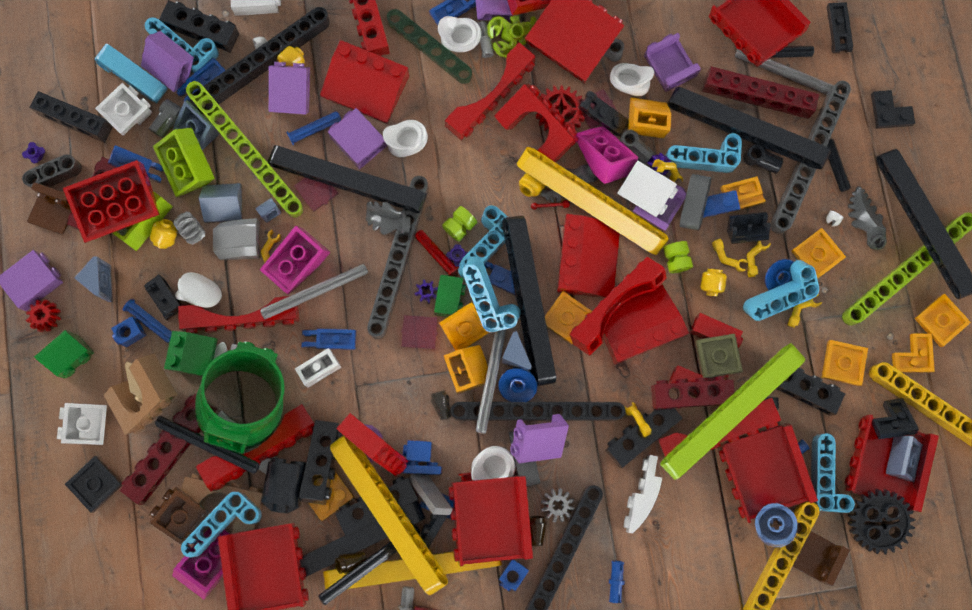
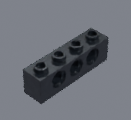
(174, 12)
(71, 116)
(832, 395)
(622, 456)
(319, 494)
(350, 523)

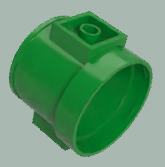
(233, 435)

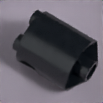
(283, 485)

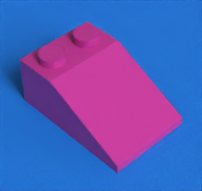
(606, 154)
(294, 260)
(201, 572)

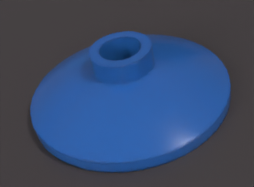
(772, 274)
(517, 392)

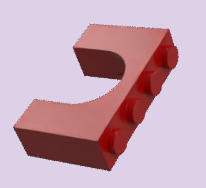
(528, 100)
(704, 328)
(372, 445)

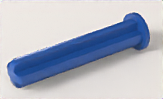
(313, 127)
(147, 320)

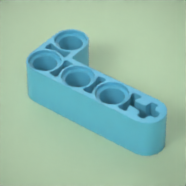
(197, 51)
(132, 74)
(702, 155)
(495, 233)
(487, 294)
(760, 305)
(828, 473)
(216, 526)

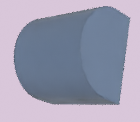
(268, 210)

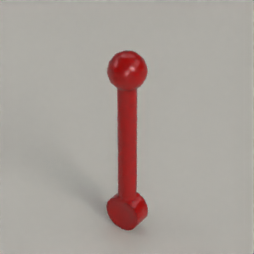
(565, 204)

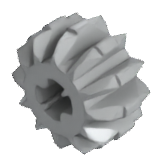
(189, 228)
(557, 498)

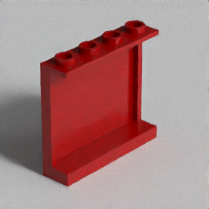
(759, 26)
(574, 35)
(871, 461)
(767, 470)
(490, 520)
(263, 569)

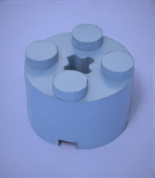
(783, 516)

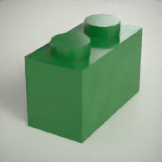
(449, 295)

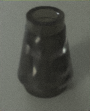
(441, 403)

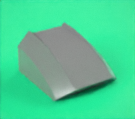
(237, 239)

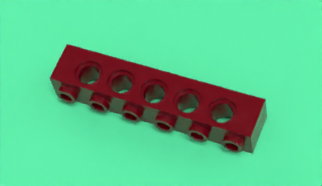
(760, 92)
(154, 477)

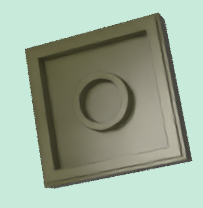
(719, 356)

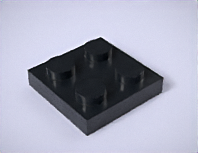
(93, 484)

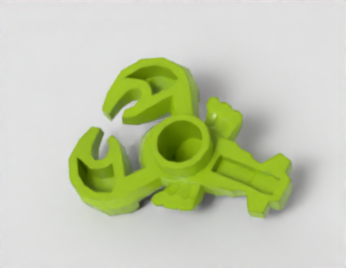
(511, 33)

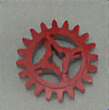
(562, 95)

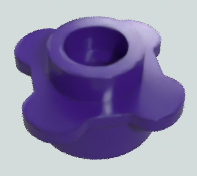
(37, 156)
(452, 254)

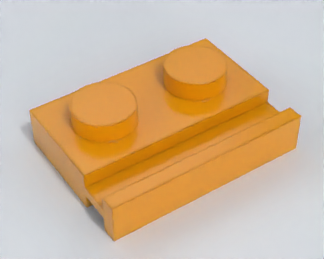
(748, 192)

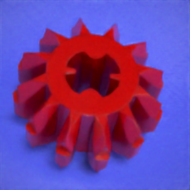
(50, 312)

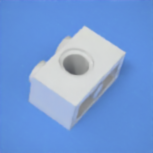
(318, 368)

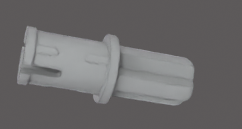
(485, 41)
(407, 598)

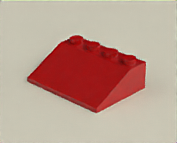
(364, 81)
(112, 201)
(587, 257)
(643, 325)

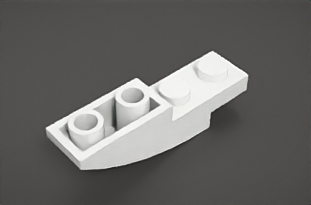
(642, 503)

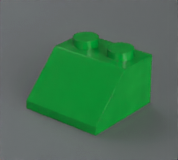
(190, 353)
(65, 354)

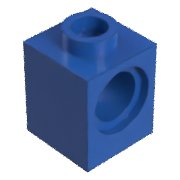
(136, 334)
(418, 451)
(515, 566)

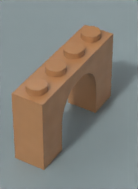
(155, 392)
(196, 488)

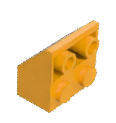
(649, 117)
(467, 368)

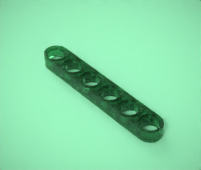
(429, 46)

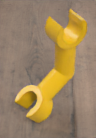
(668, 166)
(268, 245)
(719, 248)
(752, 269)
(794, 318)
(644, 427)

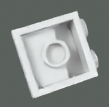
(124, 108)
(82, 424)

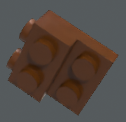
(177, 515)

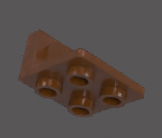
(50, 209)
(821, 559)

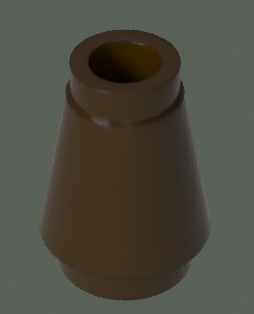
(537, 529)
(349, 561)

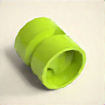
(459, 224)
(678, 257)

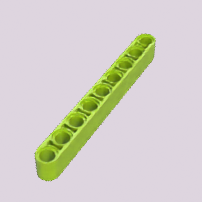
(240, 141)
(902, 274)
(732, 411)

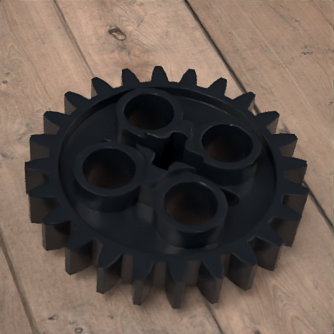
(881, 539)

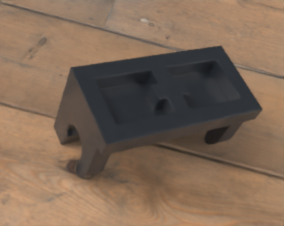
(748, 227)
(163, 296)

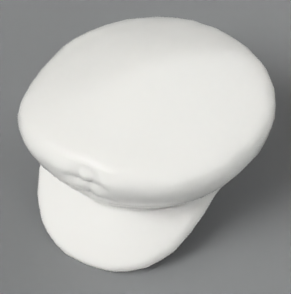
(459, 33)
(631, 78)
(405, 138)
(198, 290)
(493, 463)

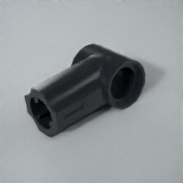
(764, 159)

